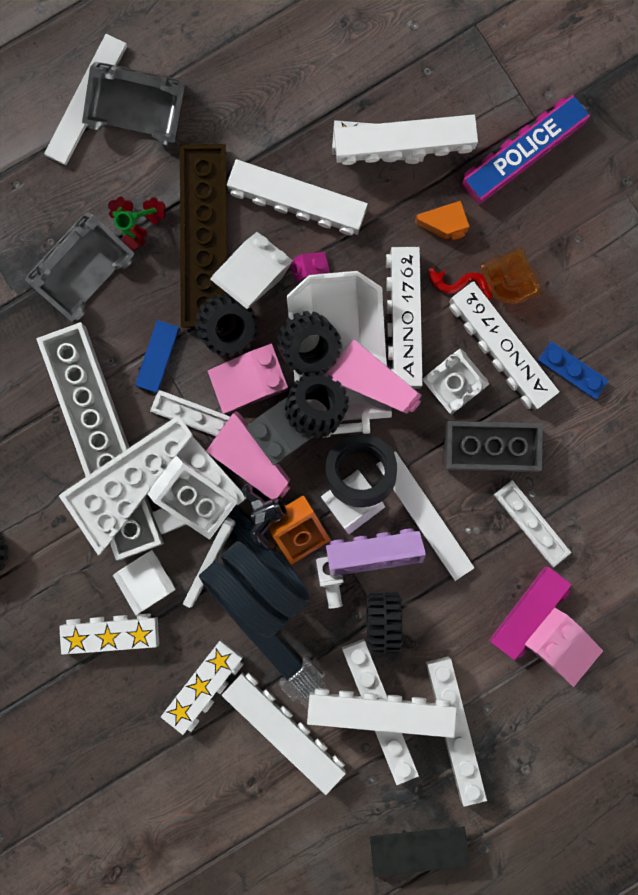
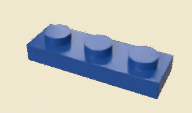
(572, 370)

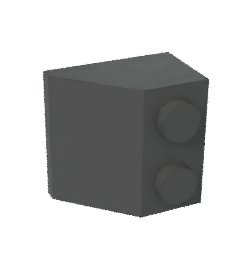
(275, 434)

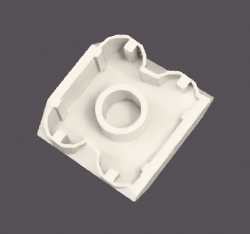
(455, 381)
(350, 516)
(144, 582)

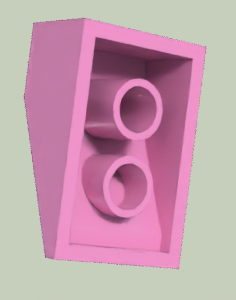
(248, 379)
(564, 646)

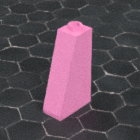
(370, 377)
(243, 456)

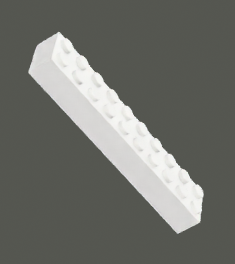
(94, 424)

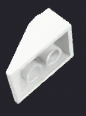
(252, 270)
(192, 497)

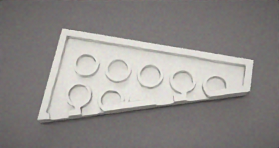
(115, 490)

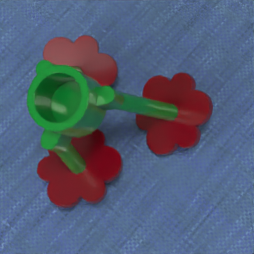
(126, 219)

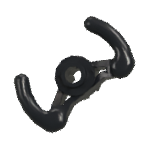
(263, 515)

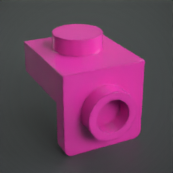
(309, 264)

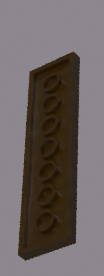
(202, 227)

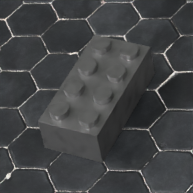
(493, 446)

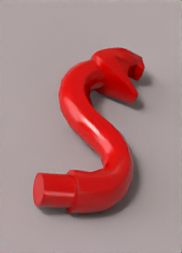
(437, 280)

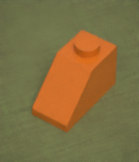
(445, 221)

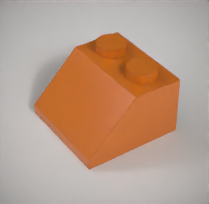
(299, 531)

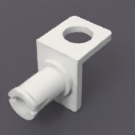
(331, 585)

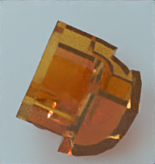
(510, 277)

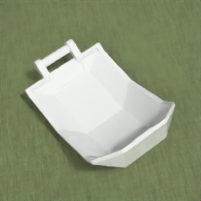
(356, 312)

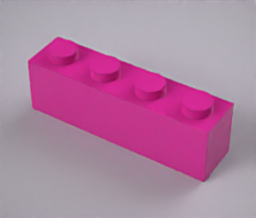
(530, 612)

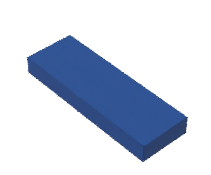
(157, 356)

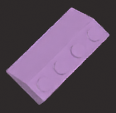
(375, 553)

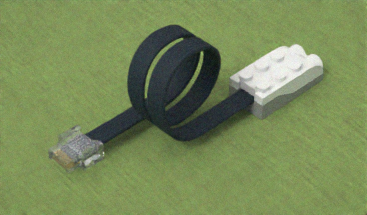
(257, 587)

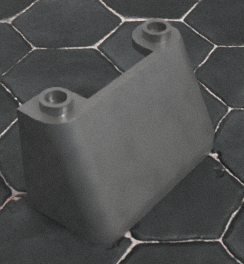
(133, 101)
(79, 265)

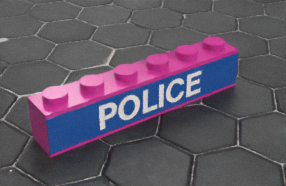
(525, 150)

